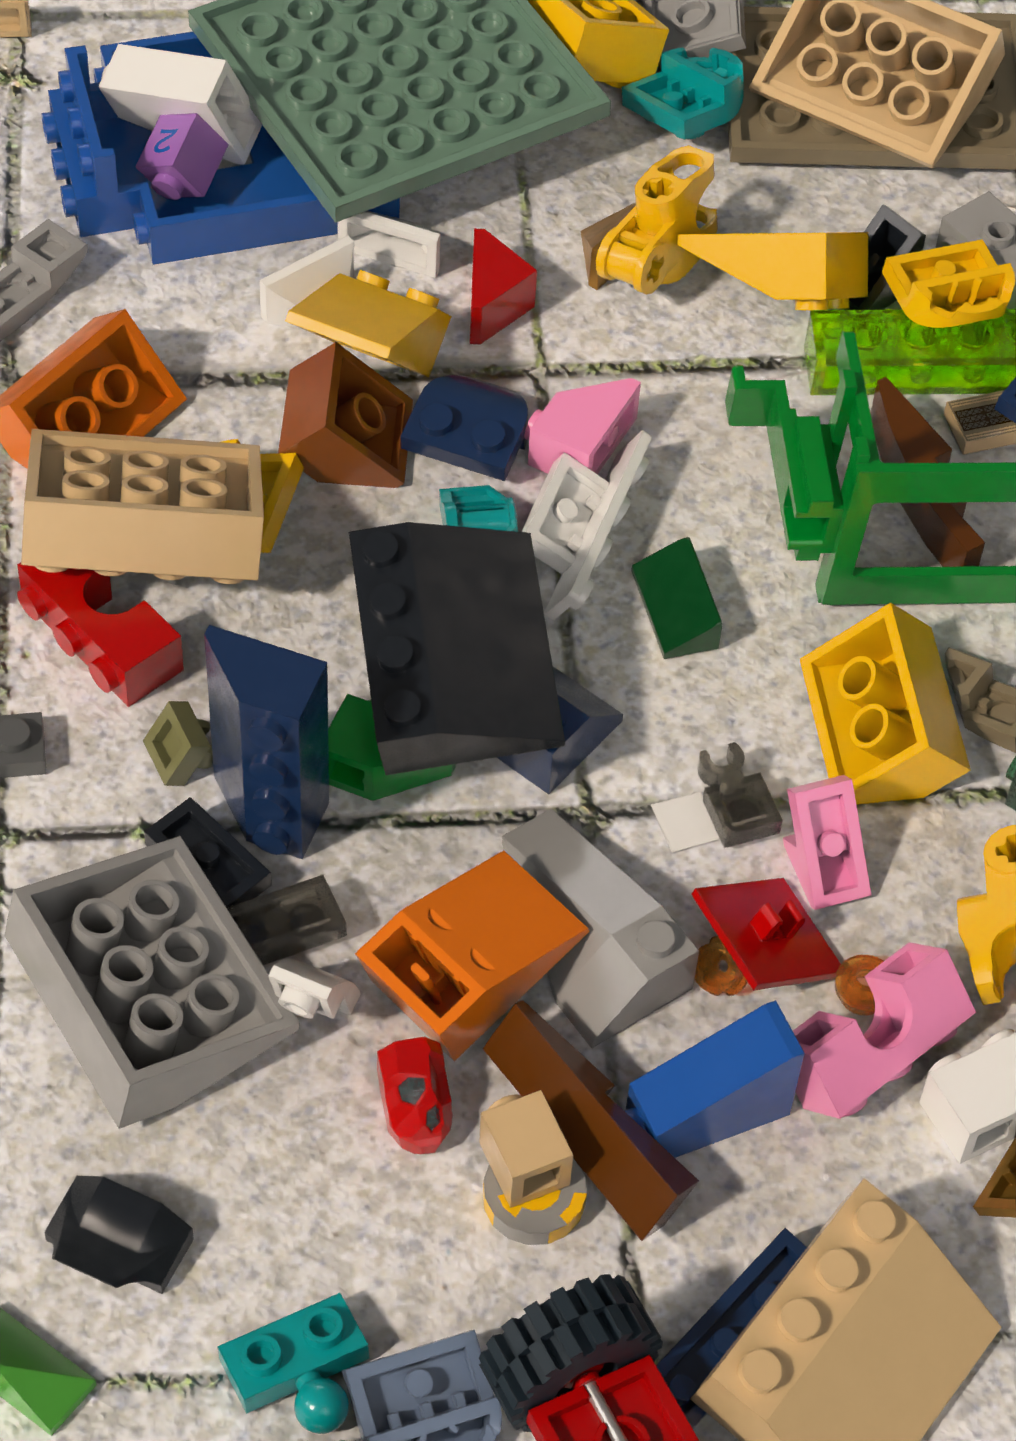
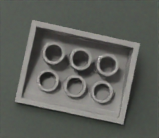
(146, 977)

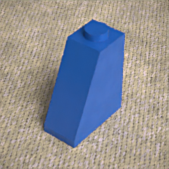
(721, 1084)

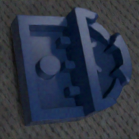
(468, 425)

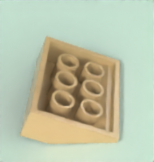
(883, 70)
(143, 506)
(854, 1337)

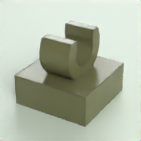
(178, 743)

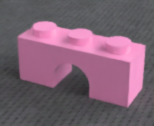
(915, 1008)

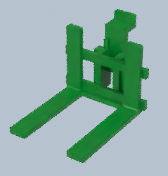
(833, 521)

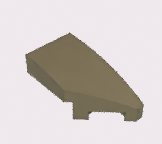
(983, 703)

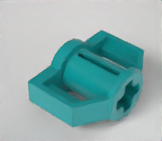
(477, 508)

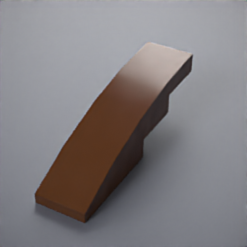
(909, 438)

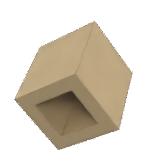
(525, 1147)

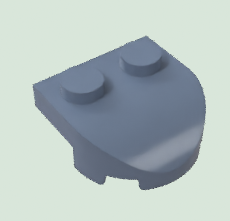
(425, 1394)

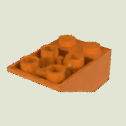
(470, 950)

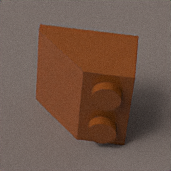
(345, 421)

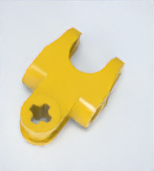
(644, 243)
(989, 918)

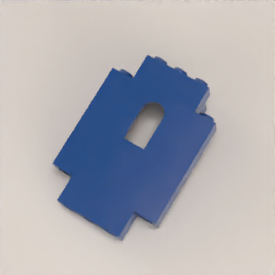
(108, 194)

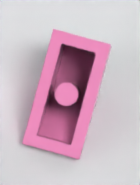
(583, 424)

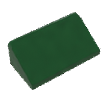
(678, 600)

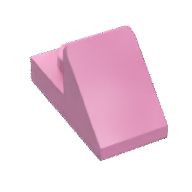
(827, 842)

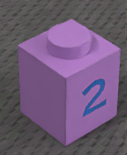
(181, 156)

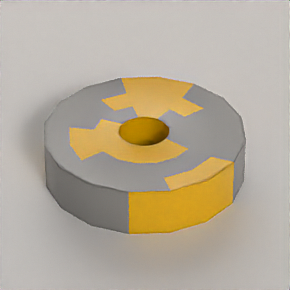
(539, 1219)

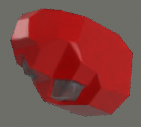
(415, 1093)

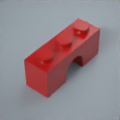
(123, 651)

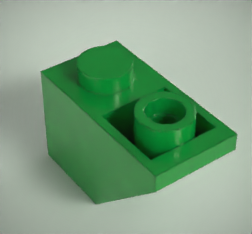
(356, 760)

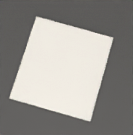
(685, 822)

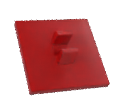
(767, 933)

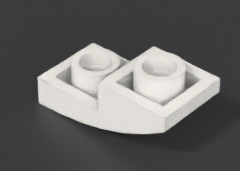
(311, 990)

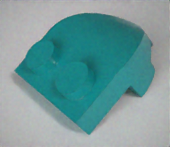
(689, 92)

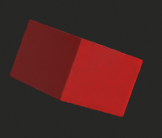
(500, 287)

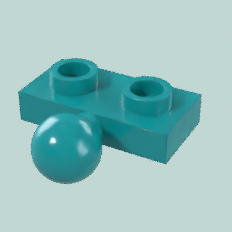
(298, 1356)

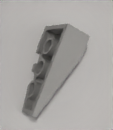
(634, 948)

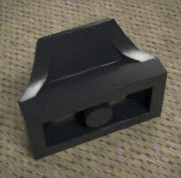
(117, 1234)

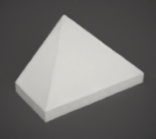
(393, 241)
(300, 279)

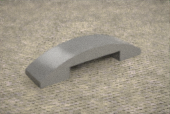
(37, 271)

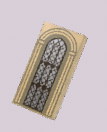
(977, 423)

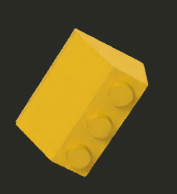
(885, 709)

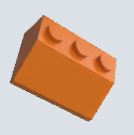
(92, 383)

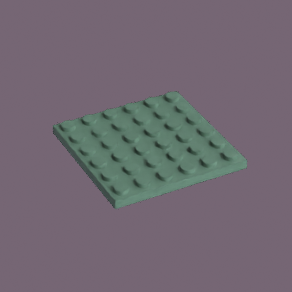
(398, 90)

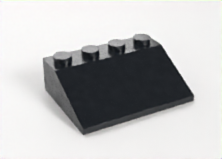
(454, 644)

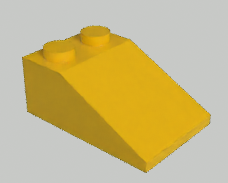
(609, 38)
(804, 267)
(375, 320)

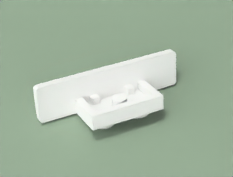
(575, 517)

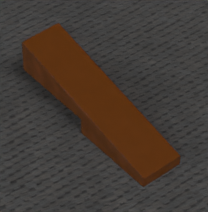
(608, 1145)

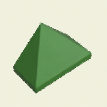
(38, 1377)

